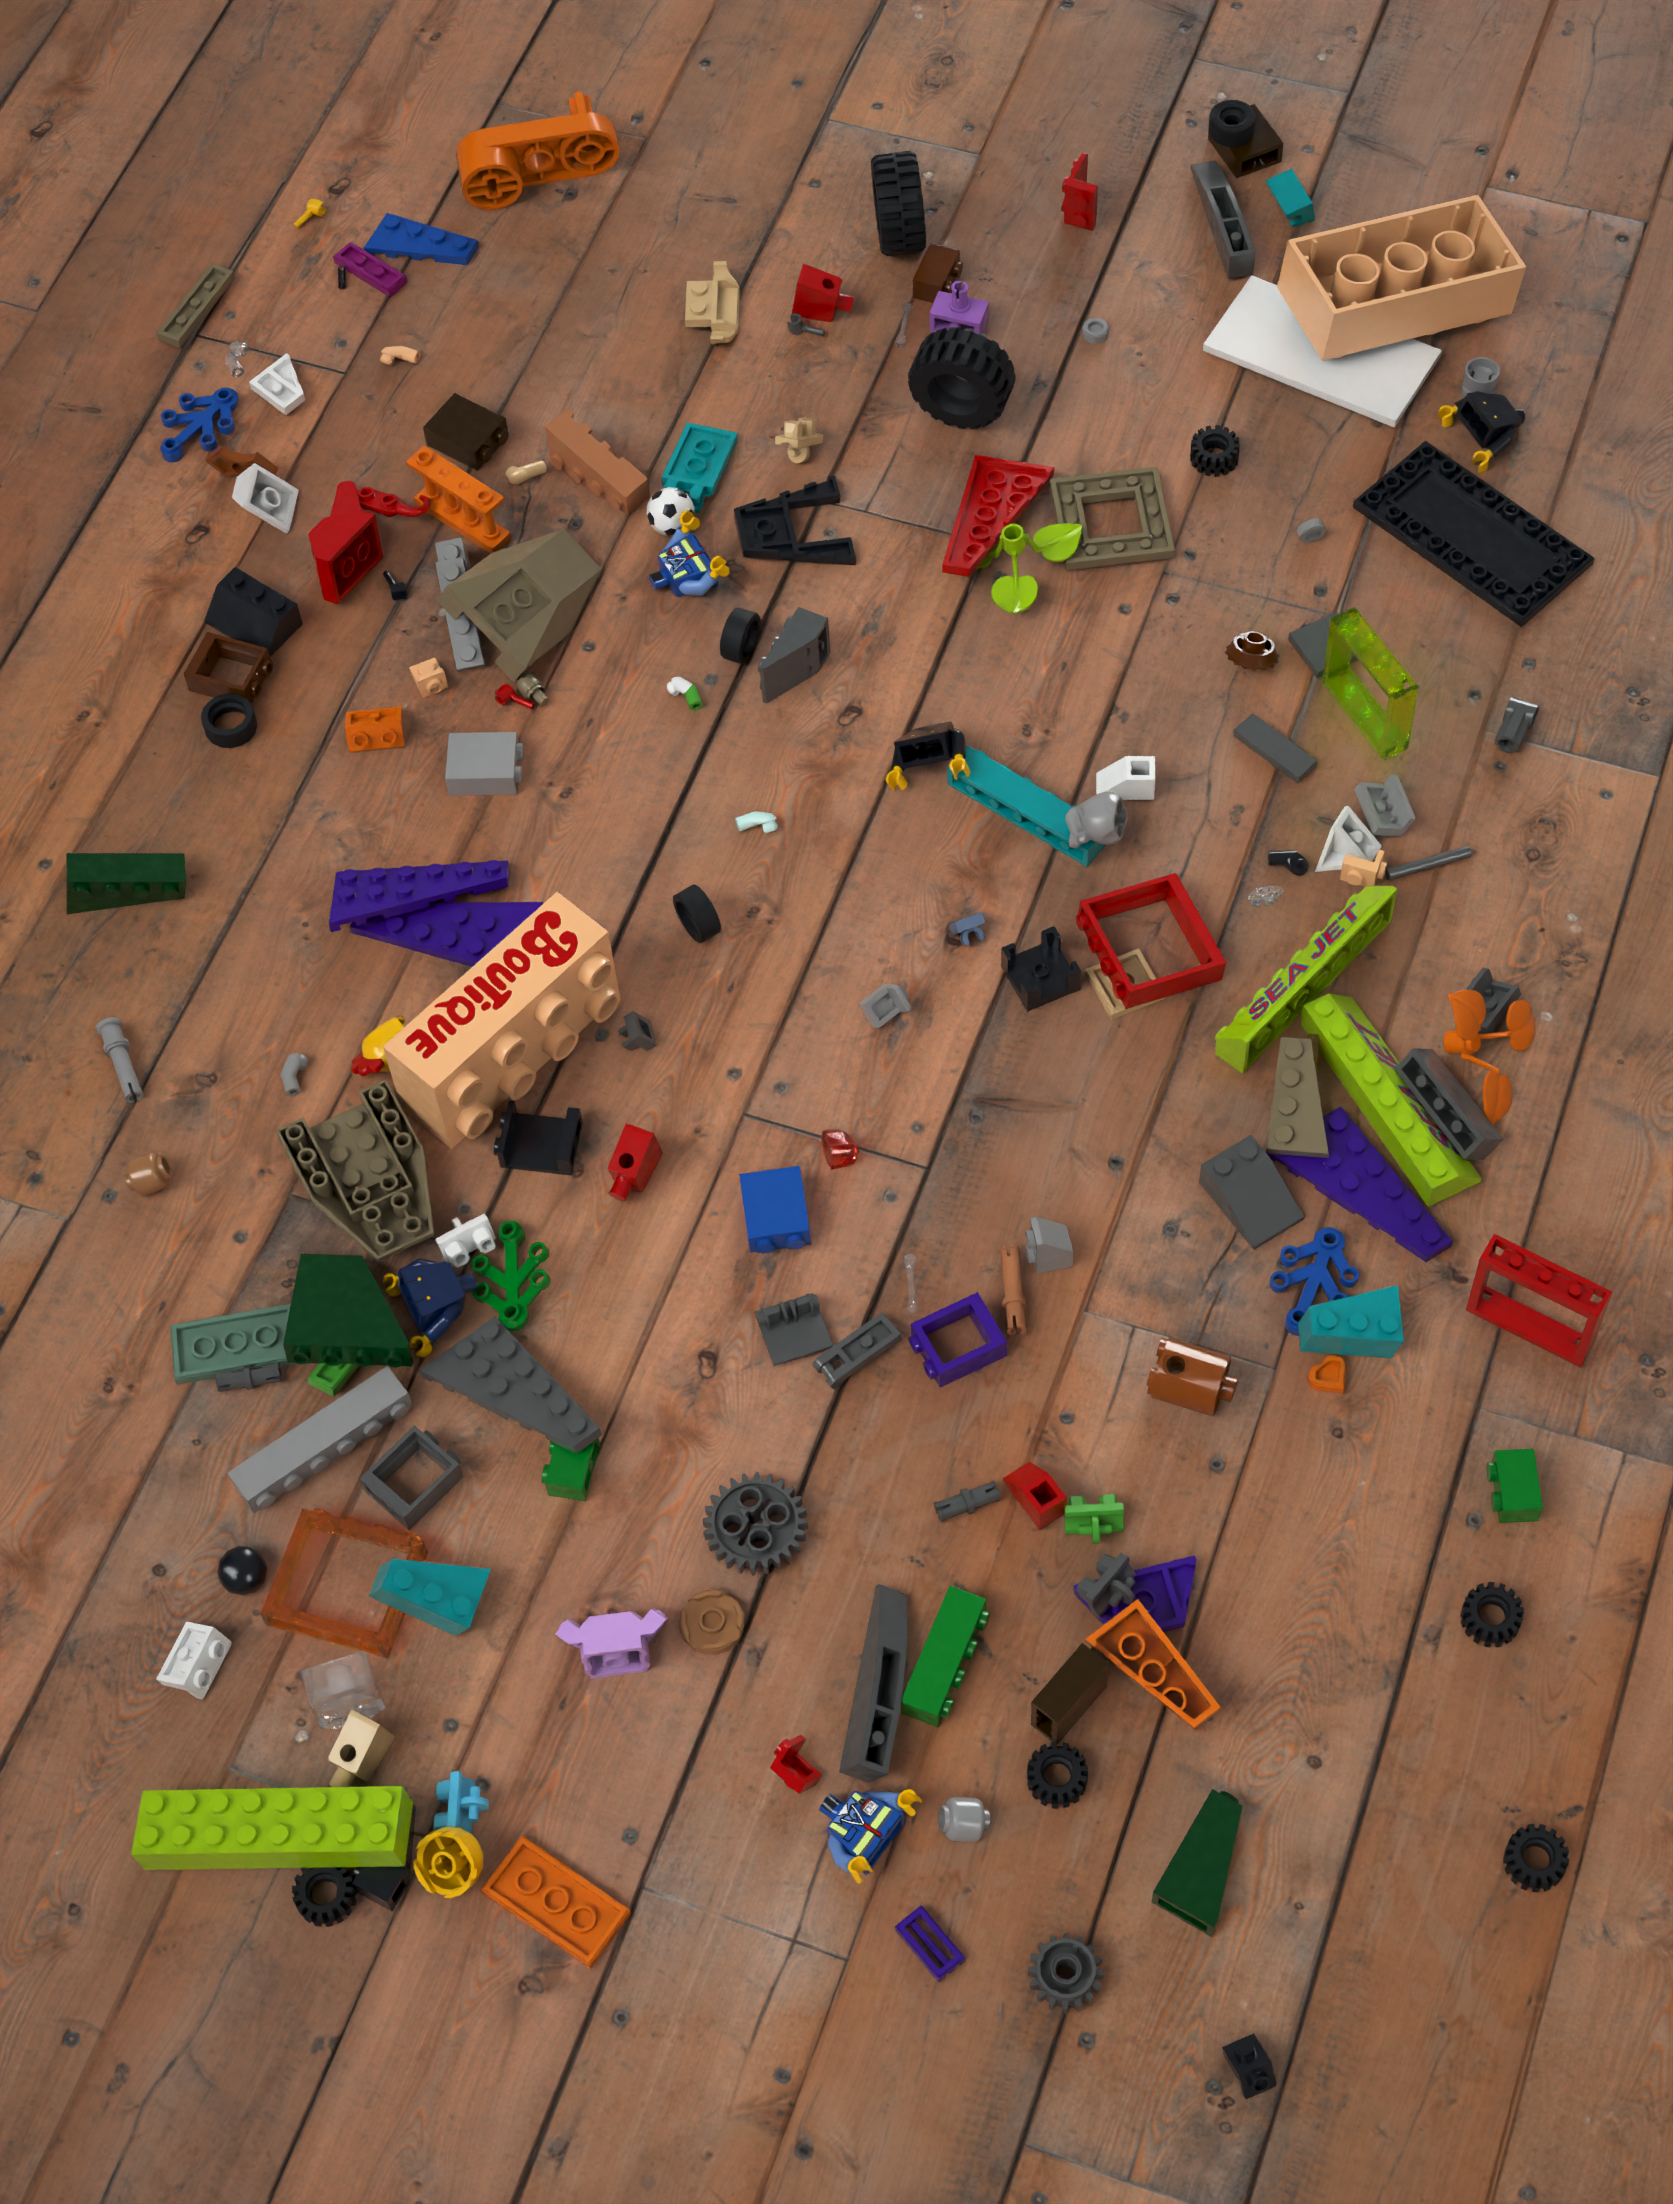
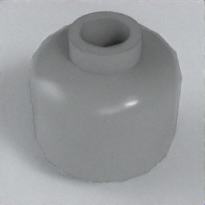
(963, 1819)

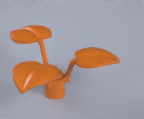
(1468, 1015)

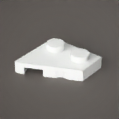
(279, 385)

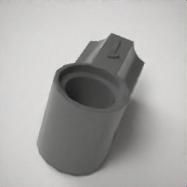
(1516, 720)

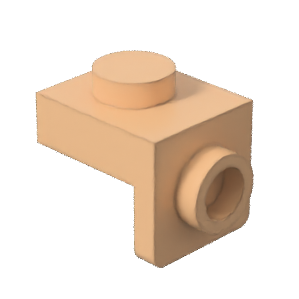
(1362, 871)

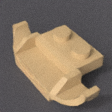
(714, 304)

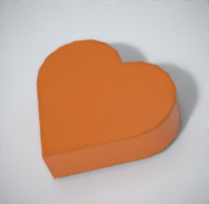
(1328, 1375)

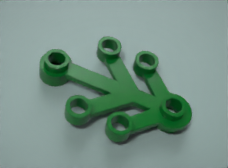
(513, 1278)

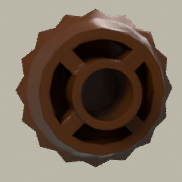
(1252, 651)

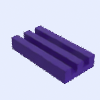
(948, 1966)

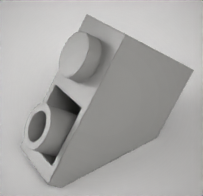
(1048, 1245)

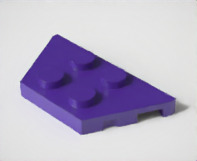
(1161, 1590)

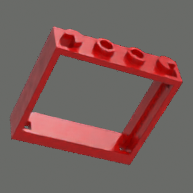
(1139, 895)
(1548, 1281)

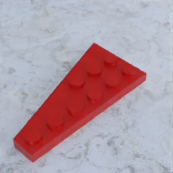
(991, 500)

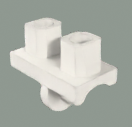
(466, 1238)

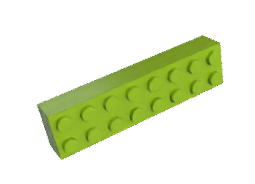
(273, 1828)

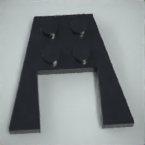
(768, 531)

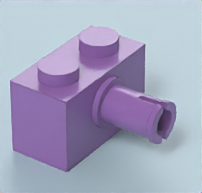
(958, 310)

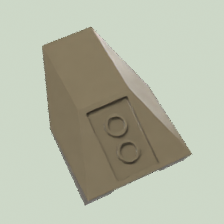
(525, 597)
(366, 1172)

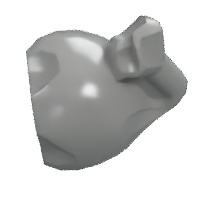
(1097, 819)

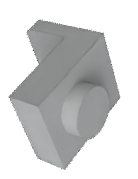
(885, 1004)

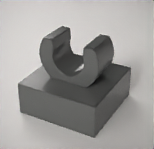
(639, 1032)

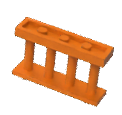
(459, 500)

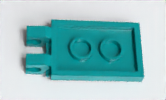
(699, 461)

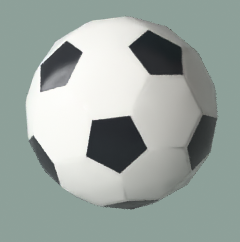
(665, 510)

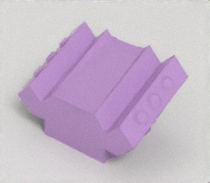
(614, 1641)

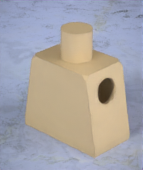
(358, 1749)

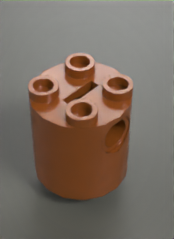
(1201, 1380)

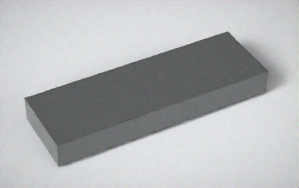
(1275, 748)

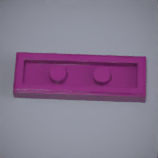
(370, 269)

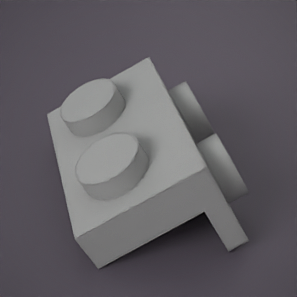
(1385, 806)

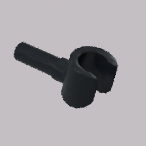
(398, 590)

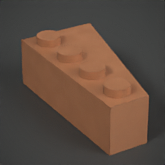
(595, 464)

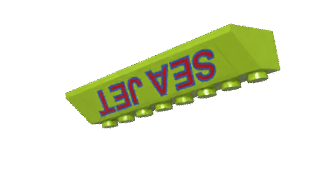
(1305, 976)
(1399, 1119)

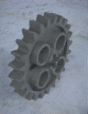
(780, 1535)

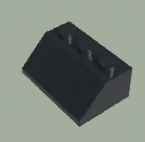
(252, 612)

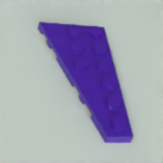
(409, 888)
(450, 930)
(1368, 1186)

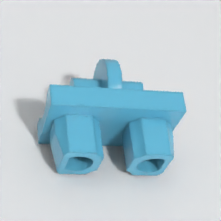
(462, 1800)

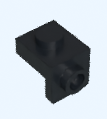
(1250, 2065)

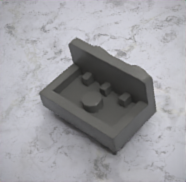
(1497, 998)

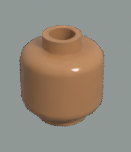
(148, 1173)

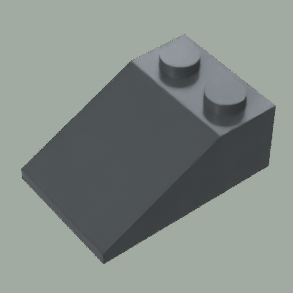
(1250, 1192)

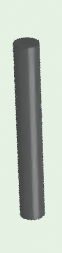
(1428, 862)

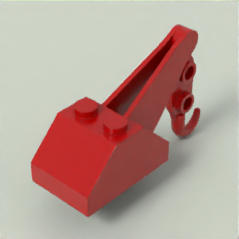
(349, 539)

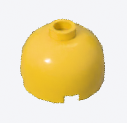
(448, 1861)

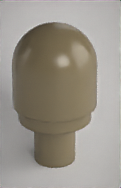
(532, 688)

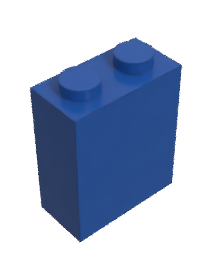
(775, 1209)

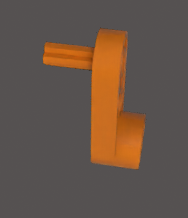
(505, 158)

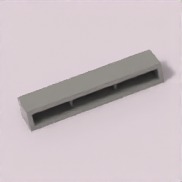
(320, 1440)

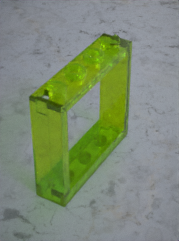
(1387, 730)

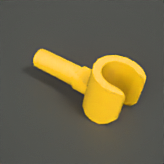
(313, 207)

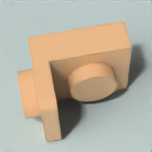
(429, 677)

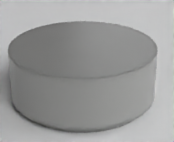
(1095, 330)
(1311, 530)

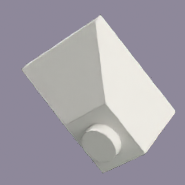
(266, 496)

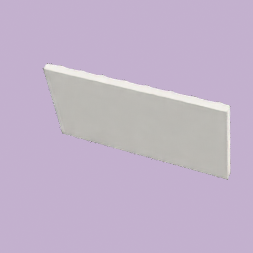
(1268, 339)

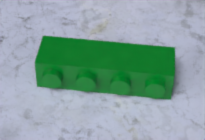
(944, 1656)

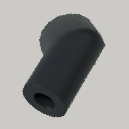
(1290, 859)

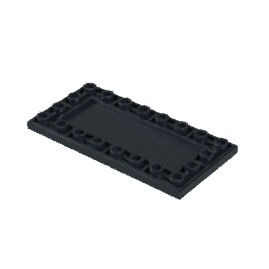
(1473, 533)

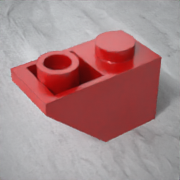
(1037, 1494)

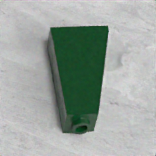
(1199, 1869)

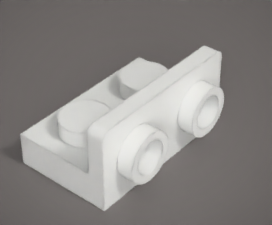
(194, 1659)

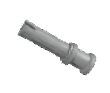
(117, 1049)

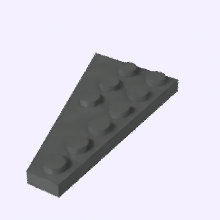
(510, 1382)

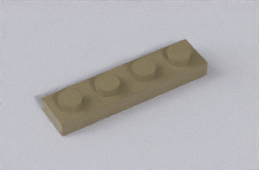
(195, 305)

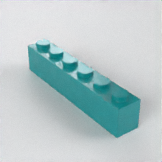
(1020, 803)

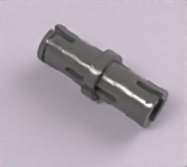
(248, 1377)
(967, 1501)

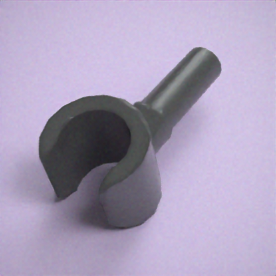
(797, 326)

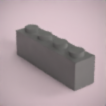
(1448, 1104)

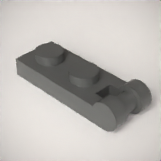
(857, 1350)

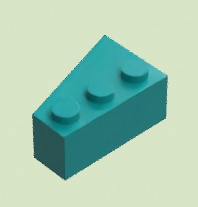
(1354, 1325)
(431, 1591)

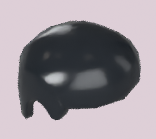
(242, 1570)

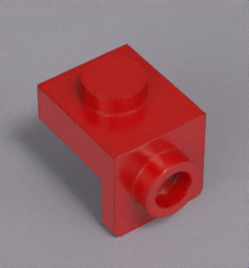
(792, 1767)

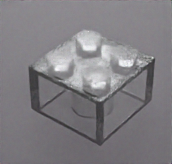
(342, 1687)

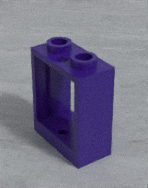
(970, 1362)

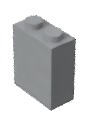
(483, 763)

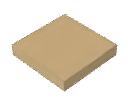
(1137, 972)

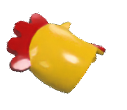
(373, 1055)

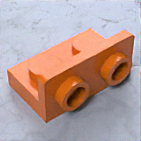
(374, 729)

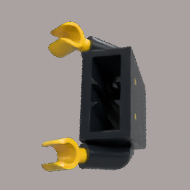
(1488, 419)
(928, 746)

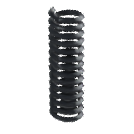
(343, 275)

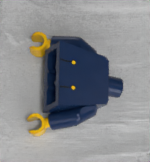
(432, 1296)

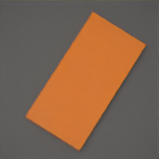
(556, 1901)

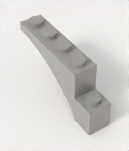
(464, 634)

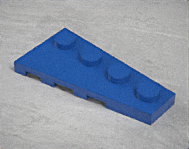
(420, 241)

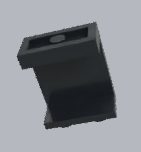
(538, 1141)

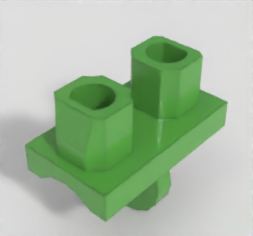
(1093, 1518)

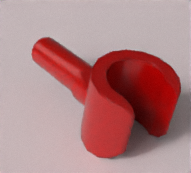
(506, 693)

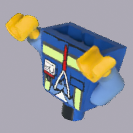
(686, 564)
(865, 1827)

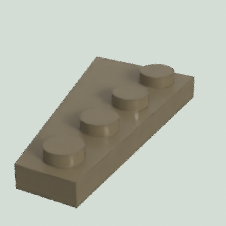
(1296, 1107)

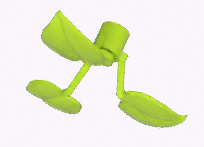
(1057, 544)

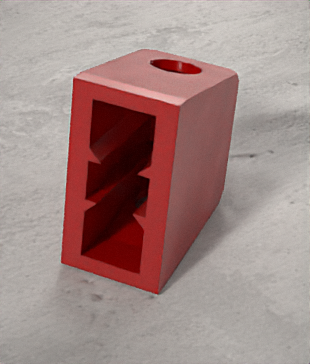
(819, 295)
(633, 1161)

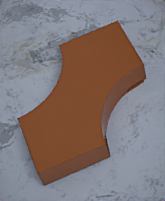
(234, 463)

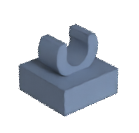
(968, 925)

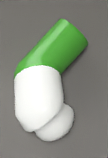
(688, 689)

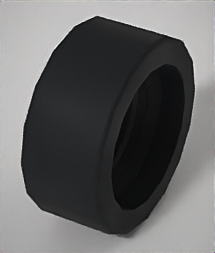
(740, 635)
(224, 704)
(697, 913)

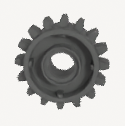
(1070, 1954)

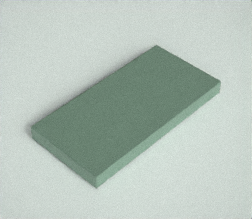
(228, 1343)

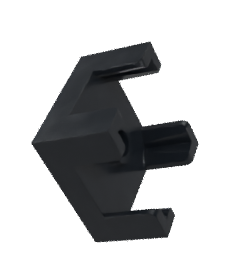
(1041, 971)

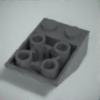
(795, 653)

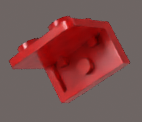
(1080, 197)

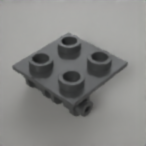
(793, 1329)

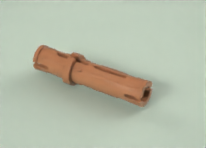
(1014, 1301)

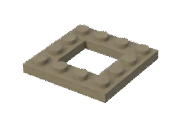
(1141, 484)

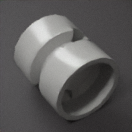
(1480, 375)

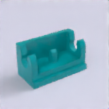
(1291, 197)

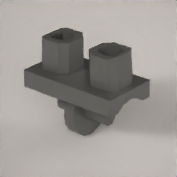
(1112, 1585)

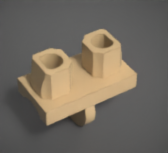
(800, 436)

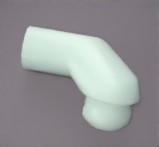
(757, 818)

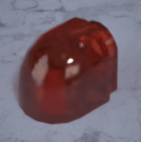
(839, 1148)

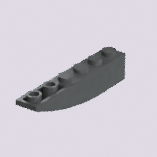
(1224, 219)
(877, 1689)

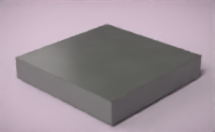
(1312, 643)

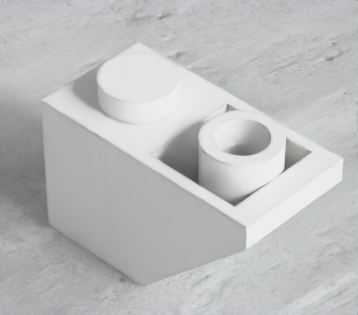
(1129, 778)

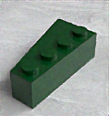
(122, 879)

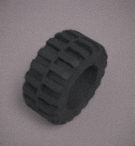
(898, 203)
(968, 356)

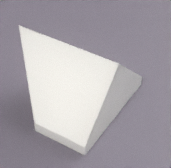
(1347, 837)

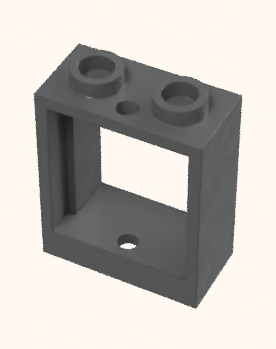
(393, 1459)

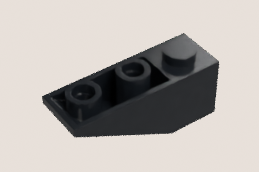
(386, 1884)

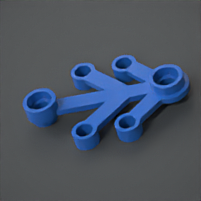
(221, 401)
(1315, 1273)

